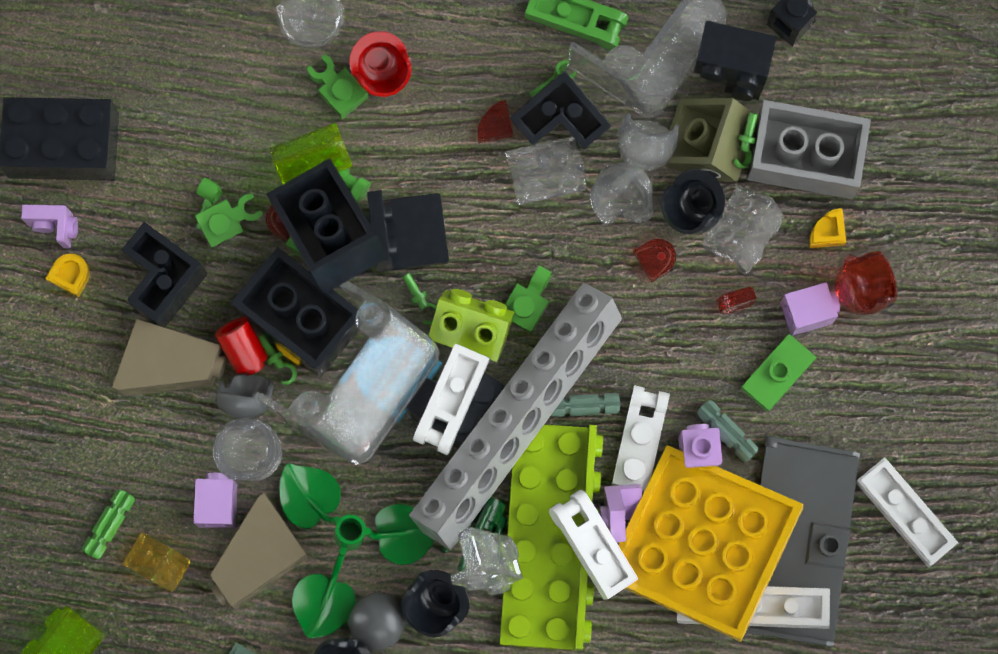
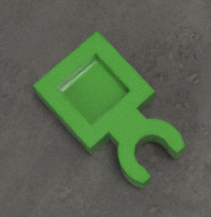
(340, 89)
(222, 221)

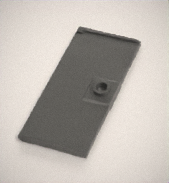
(817, 548)

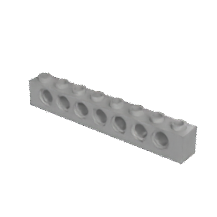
(516, 416)

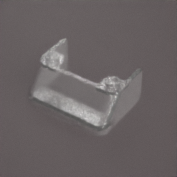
(653, 78)
(371, 389)

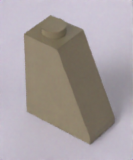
(166, 362)
(256, 555)

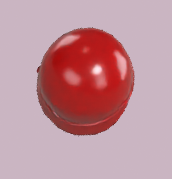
(380, 64)

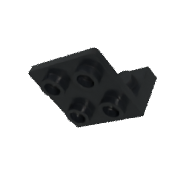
(409, 230)

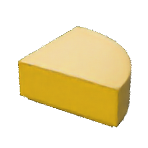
(829, 230)

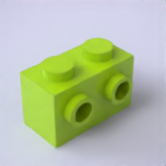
(471, 323)

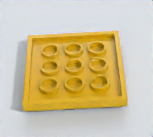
(707, 542)

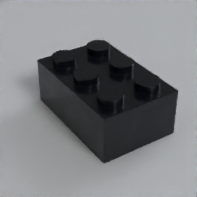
(59, 138)
(327, 225)
(295, 314)

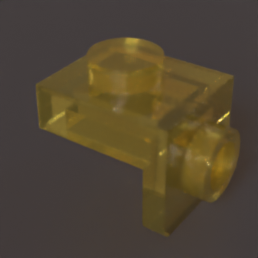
(157, 562)

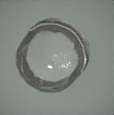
(646, 143)
(622, 191)
(247, 450)

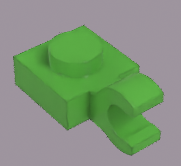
(527, 302)

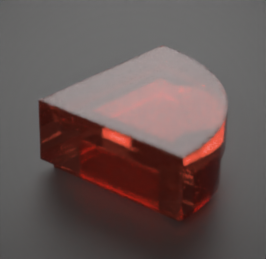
(495, 124)

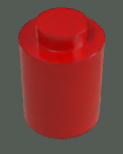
(242, 346)

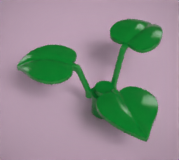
(309, 496)

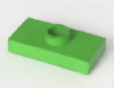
(778, 373)

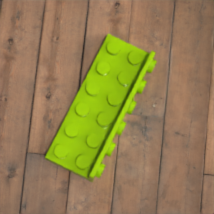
(552, 597)

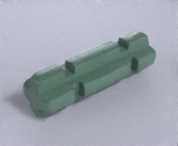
(588, 405)
(729, 431)

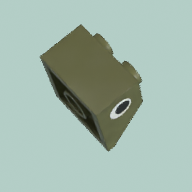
(709, 136)

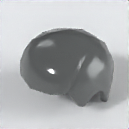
(242, 396)
(377, 620)

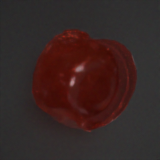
(866, 283)

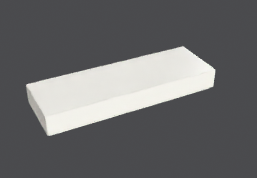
(906, 512)

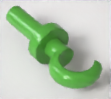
(746, 141)
(419, 297)
(275, 358)

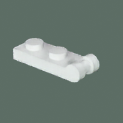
(451, 397)
(640, 439)
(594, 545)

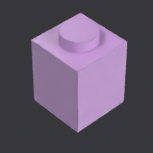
(810, 308)
(215, 502)

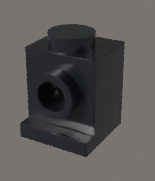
(796, 14)

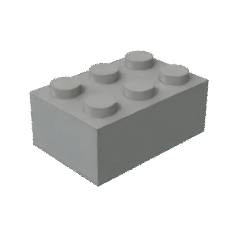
(809, 149)

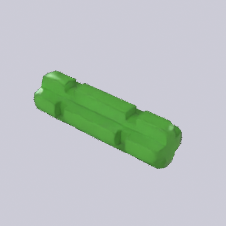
(108, 524)

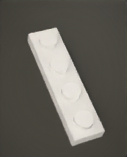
(789, 608)

